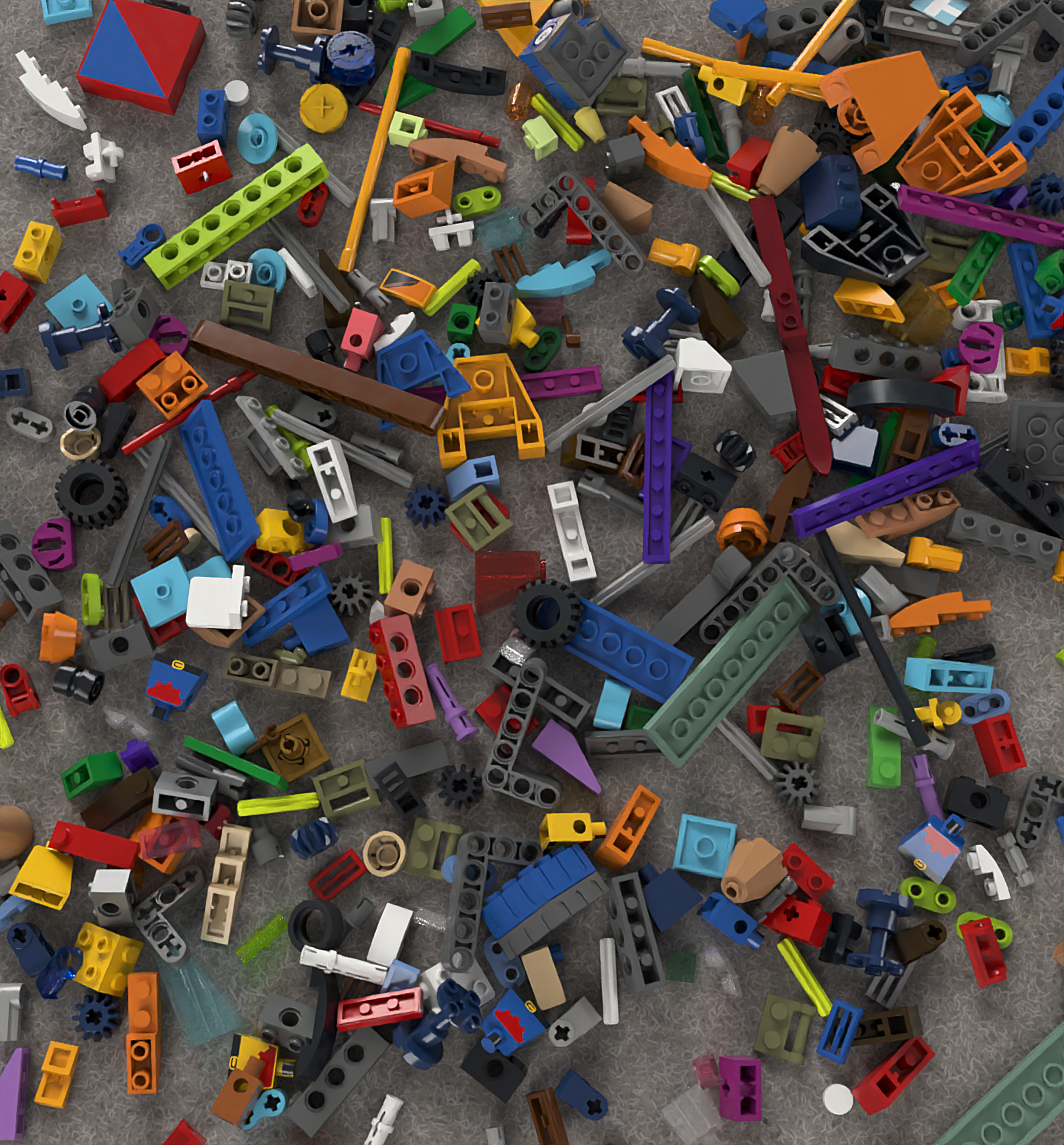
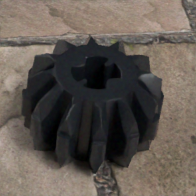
(477, 285)
(735, 450)
(461, 796)

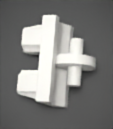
(105, 158)
(441, 234)

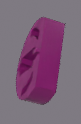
(167, 327)
(981, 334)
(315, 555)
(56, 560)

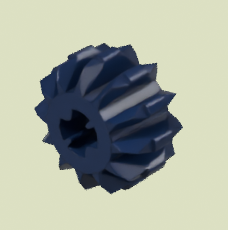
(1047, 193)
(417, 510)
(313, 838)
(97, 1029)

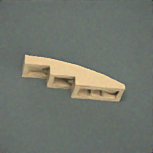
(226, 883)

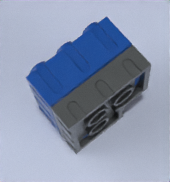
(576, 58)
(542, 899)

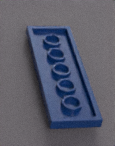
(219, 481)
(623, 650)

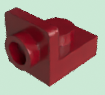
(217, 820)

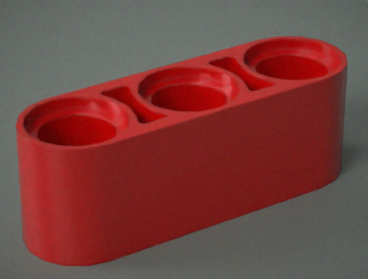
(576, 230)
(121, 379)
(270, 564)

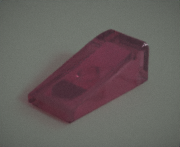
(170, 839)
(707, 1070)

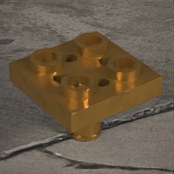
(296, 732)

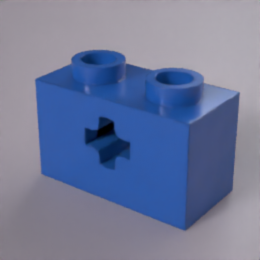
(213, 117)

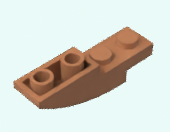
(467, 155)
(909, 516)

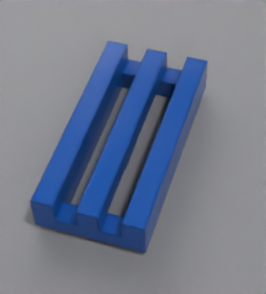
(854, 1024)

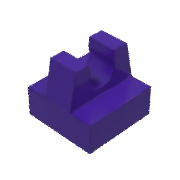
(1012, 198)
(138, 756)

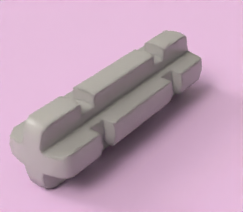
(1015, 859)

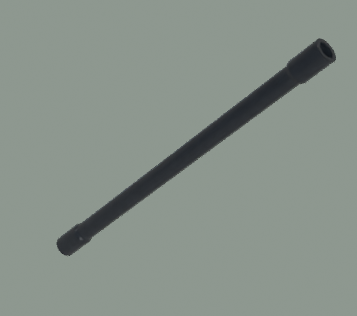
(912, 722)

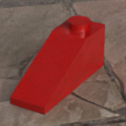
(94, 845)
(892, 1075)

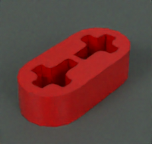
(318, 206)

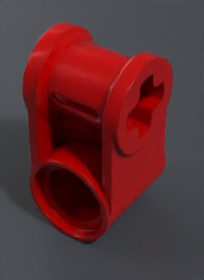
(789, 452)
(21, 694)

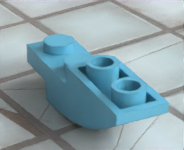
(554, 281)

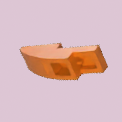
(672, 162)
(925, 614)
(145, 1033)

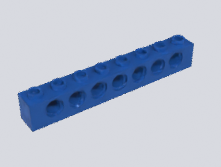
(1027, 129)

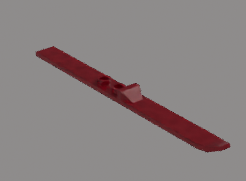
(792, 334)

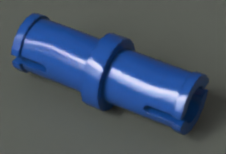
(41, 168)

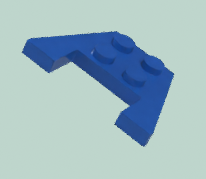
(414, 363)

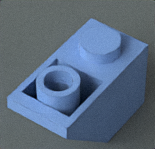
(471, 475)

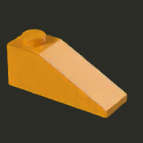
(867, 300)

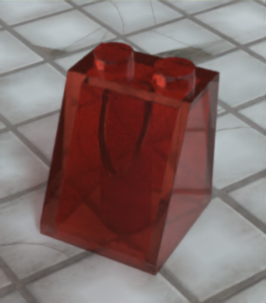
(502, 575)

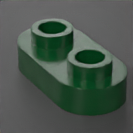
(1009, 316)
(542, 351)

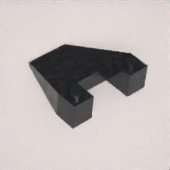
(877, 252)

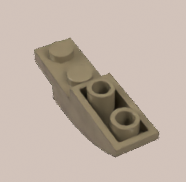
(278, 676)

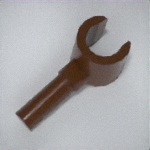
(572, 339)
(265, 739)

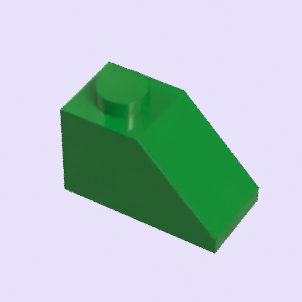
(91, 774)

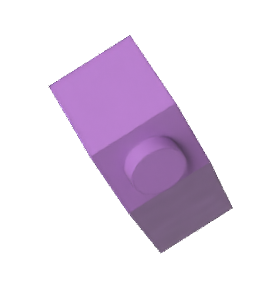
(562, 750)
(14, 1095)

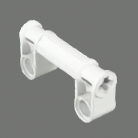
(986, 387)

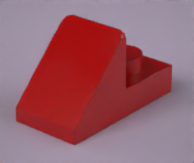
(956, 378)

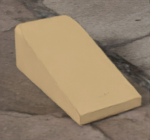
(543, 977)

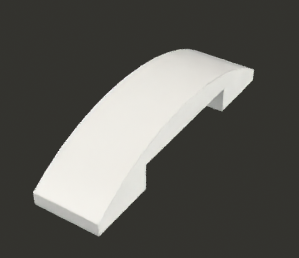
(571, 532)

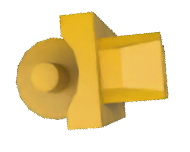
(360, 676)
(937, 714)

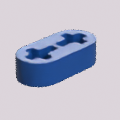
(954, 432)
(172, 512)
(316, 529)

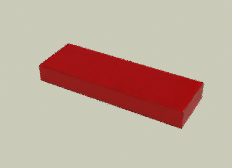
(380, 1009)

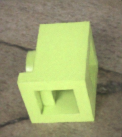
(406, 128)
(540, 137)

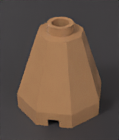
(752, 871)

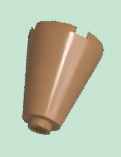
(786, 161)
(15, 832)

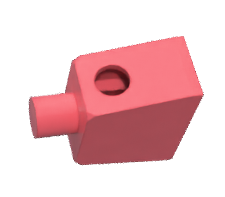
(364, 330)

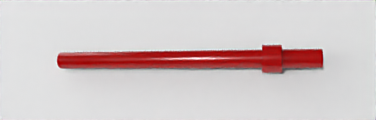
(472, 136)
(232, 385)

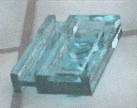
(501, 230)

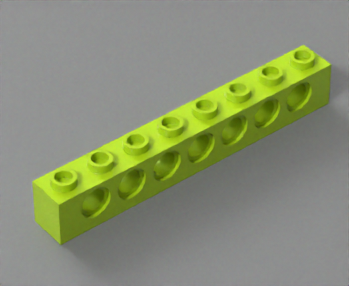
(237, 216)

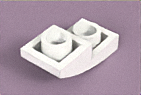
(216, 273)
(401, 327)
(983, 863)
(389, 935)

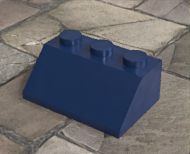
(831, 194)

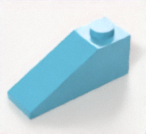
(948, 676)

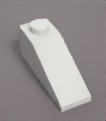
(333, 479)

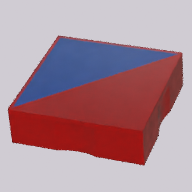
(141, 55)

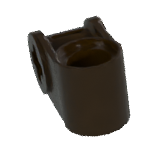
(915, 942)

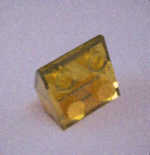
(924, 317)

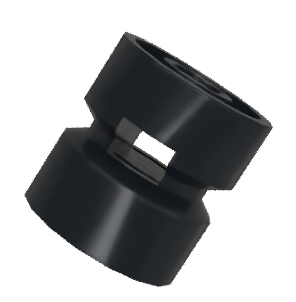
(85, 408)
(74, 680)

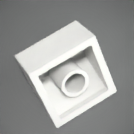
(699, 367)

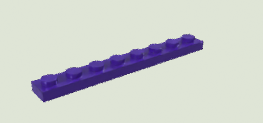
(658, 471)
(886, 489)

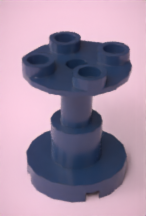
(304, 56)
(71, 340)
(650, 340)
(882, 922)
(423, 1036)

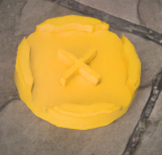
(323, 108)

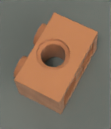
(410, 578)

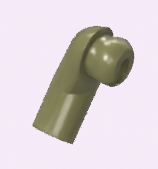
(288, 657)

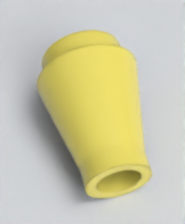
(590, 124)

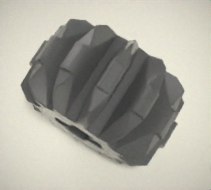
(241, 19)
(361, 589)
(803, 794)

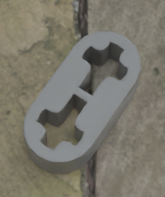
(32, 419)

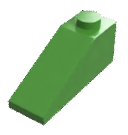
(882, 754)

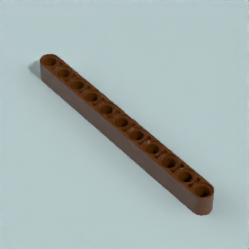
(318, 378)

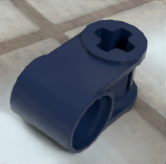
(34, 951)
(577, 1092)

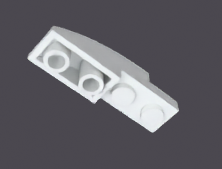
(50, 95)

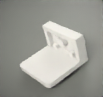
(218, 601)
(470, 980)

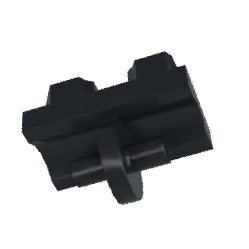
(840, 929)

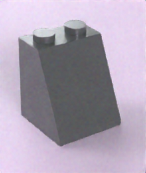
(767, 388)

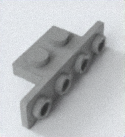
(267, 444)

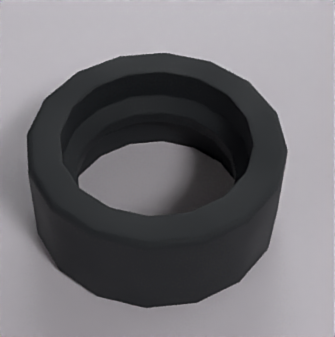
(298, 921)

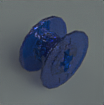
(351, 58)

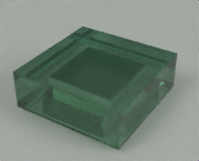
(680, 966)

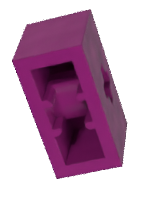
(740, 1088)

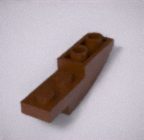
(908, 438)
(791, 491)

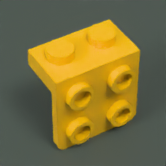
(106, 959)

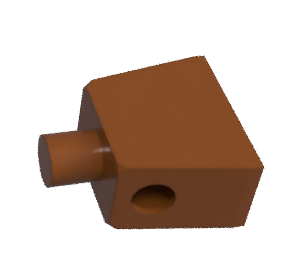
(237, 1106)

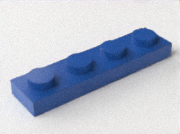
(1024, 267)
(288, 605)

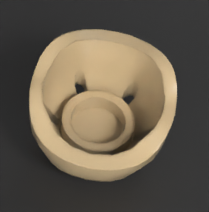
(83, 447)
(386, 855)

